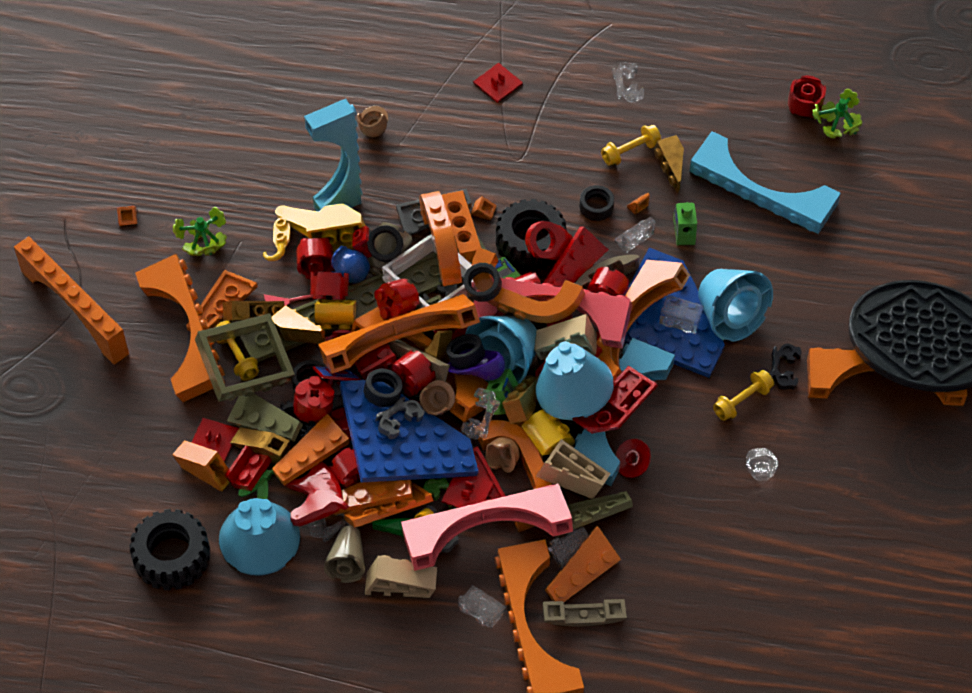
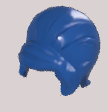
(351, 262)

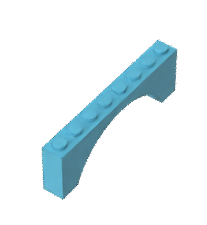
(338, 125)
(807, 208)
(650, 362)

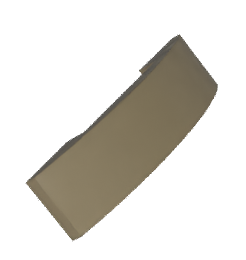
(624, 264)
(584, 614)

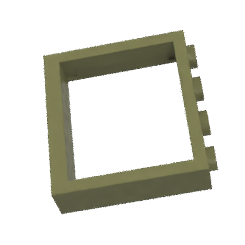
(236, 329)

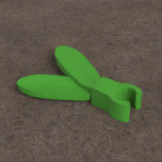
(262, 486)

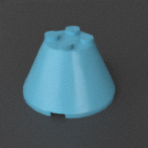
(573, 383)
(259, 537)

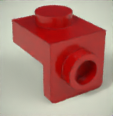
(360, 240)

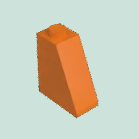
(203, 464)

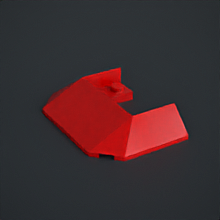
(628, 394)

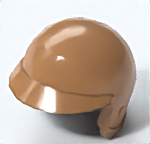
(373, 121)
(437, 398)
(502, 454)

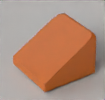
(639, 203)
(483, 208)
(127, 215)

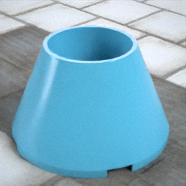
(735, 302)
(511, 338)

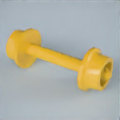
(611, 153)
(246, 368)
(760, 381)

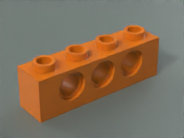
(459, 216)

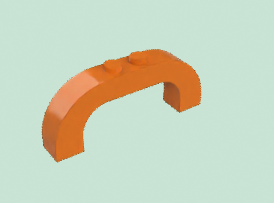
(435, 214)
(523, 307)
(529, 454)

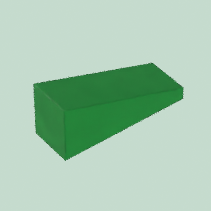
(389, 525)

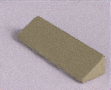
(400, 348)

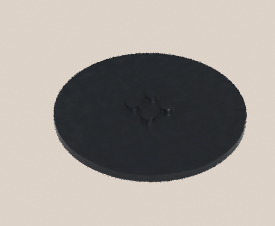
(915, 334)

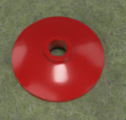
(628, 452)

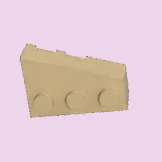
(575, 331)
(573, 471)
(398, 576)

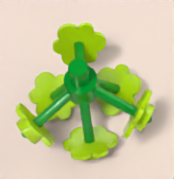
(833, 112)
(200, 228)

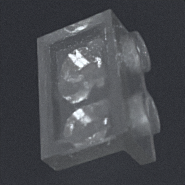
(636, 234)
(567, 546)
(481, 606)

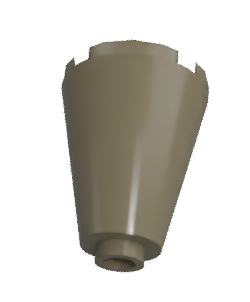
(386, 244)
(346, 556)

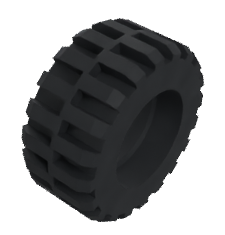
(520, 217)
(163, 527)

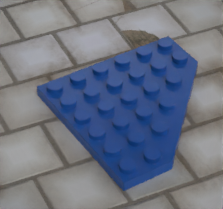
(692, 351)
(419, 452)

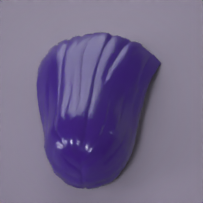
(489, 368)

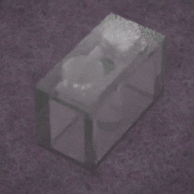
(681, 314)

